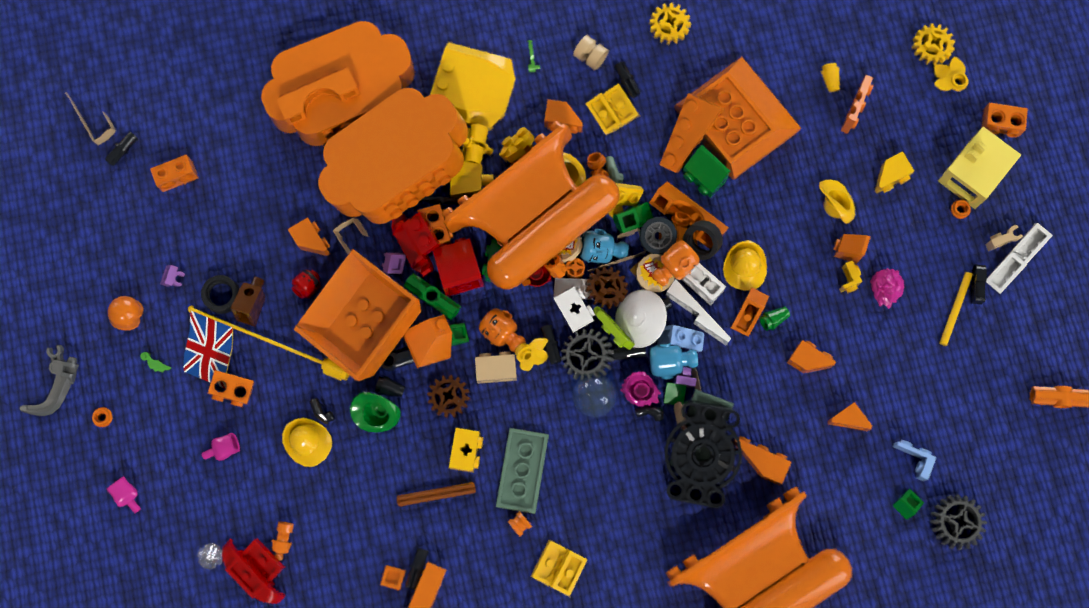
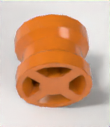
(575, 265)
(519, 524)

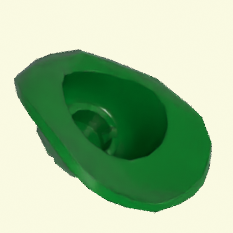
(374, 412)

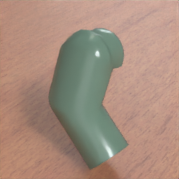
(613, 171)

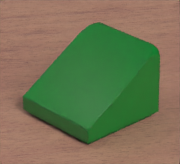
(459, 334)
(674, 393)
(908, 504)

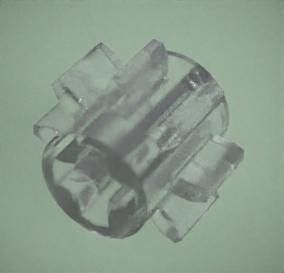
(210, 556)

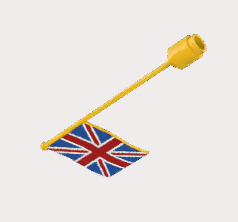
(211, 347)

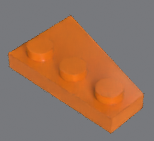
(858, 104)

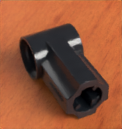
(401, 358)

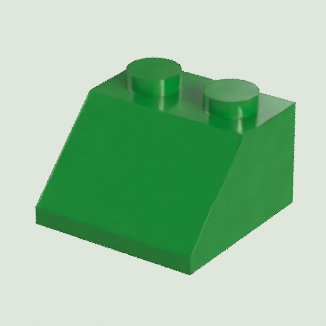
(706, 172)

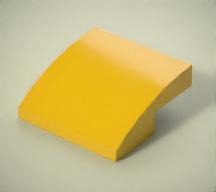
(612, 109)
(559, 567)

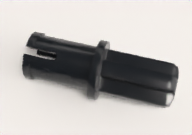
(627, 79)
(121, 148)
(551, 346)
(624, 353)
(416, 568)

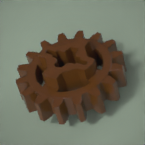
(601, 280)
(453, 388)

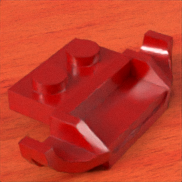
(416, 241)
(254, 570)

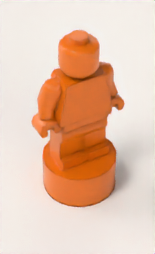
(282, 545)

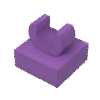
(393, 263)
(169, 276)
(685, 379)

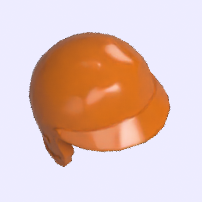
(125, 313)

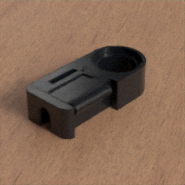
(978, 284)

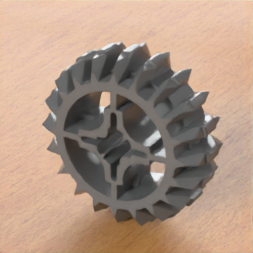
(588, 346)
(960, 514)

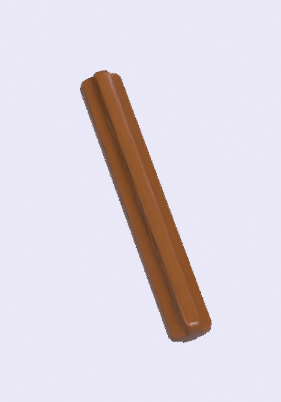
(436, 494)

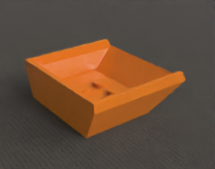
(751, 118)
(359, 317)

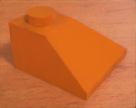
(429, 341)

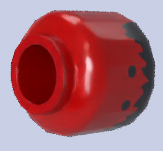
(306, 283)

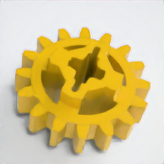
(675, 17)
(933, 44)

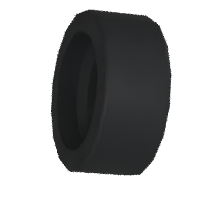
(709, 228)
(207, 287)

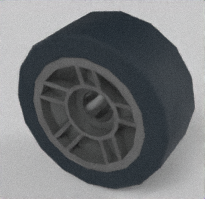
(667, 231)

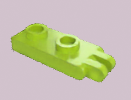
(611, 326)

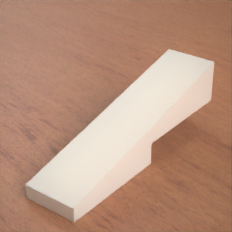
(1018, 258)
(704, 321)

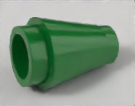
(772, 319)

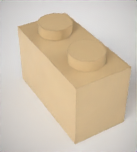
(495, 368)

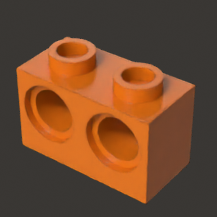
(1004, 115)
(174, 173)
(438, 225)
(232, 382)

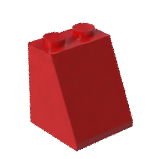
(457, 267)

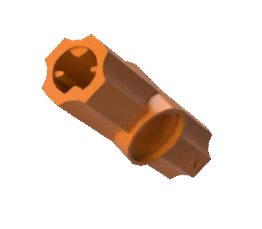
(1059, 396)

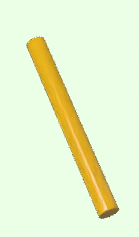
(956, 308)

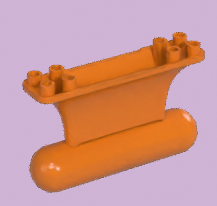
(534, 209)
(767, 565)

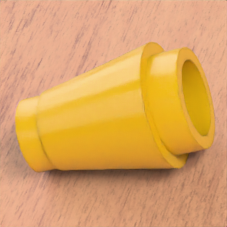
(830, 74)

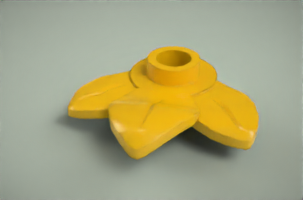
(948, 74)
(531, 353)

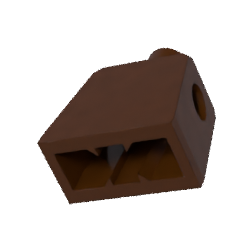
(249, 302)

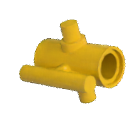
(475, 144)

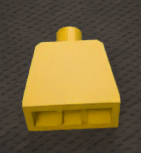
(469, 180)

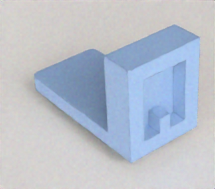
(682, 337)
(923, 467)

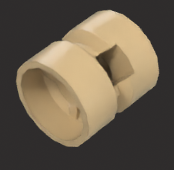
(590, 52)

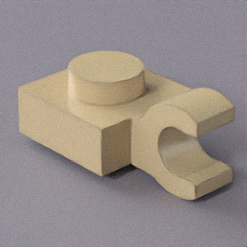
(1000, 240)

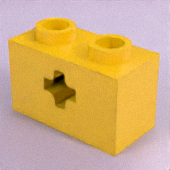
(465, 438)

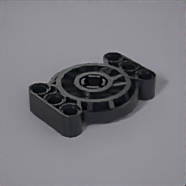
(703, 473)

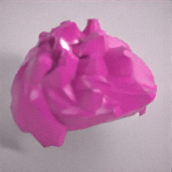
(887, 286)
(640, 389)

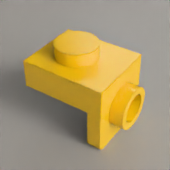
(853, 277)

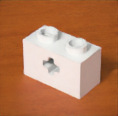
(575, 320)

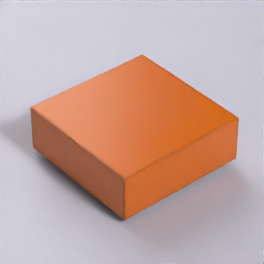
(393, 577)

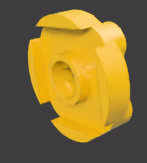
(514, 146)

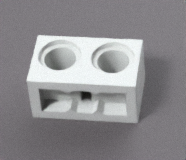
(704, 284)

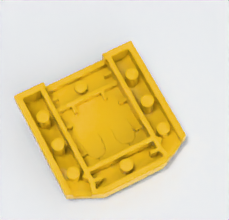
(475, 83)

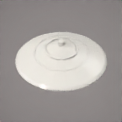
(642, 317)

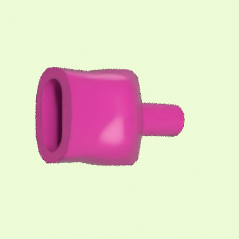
(223, 447)
(124, 494)

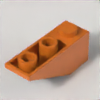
(766, 464)

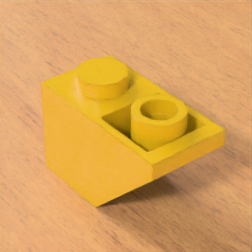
(893, 171)

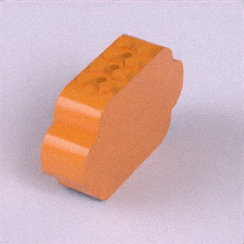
(375, 61)
(393, 156)

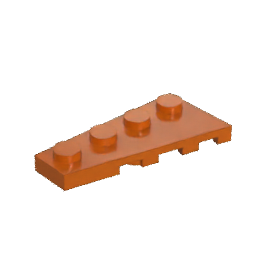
(692, 124)

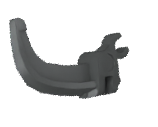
(65, 376)

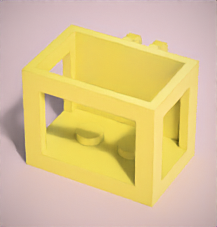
(980, 167)

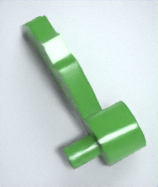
(532, 67)
(156, 365)

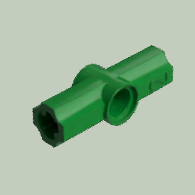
(442, 303)

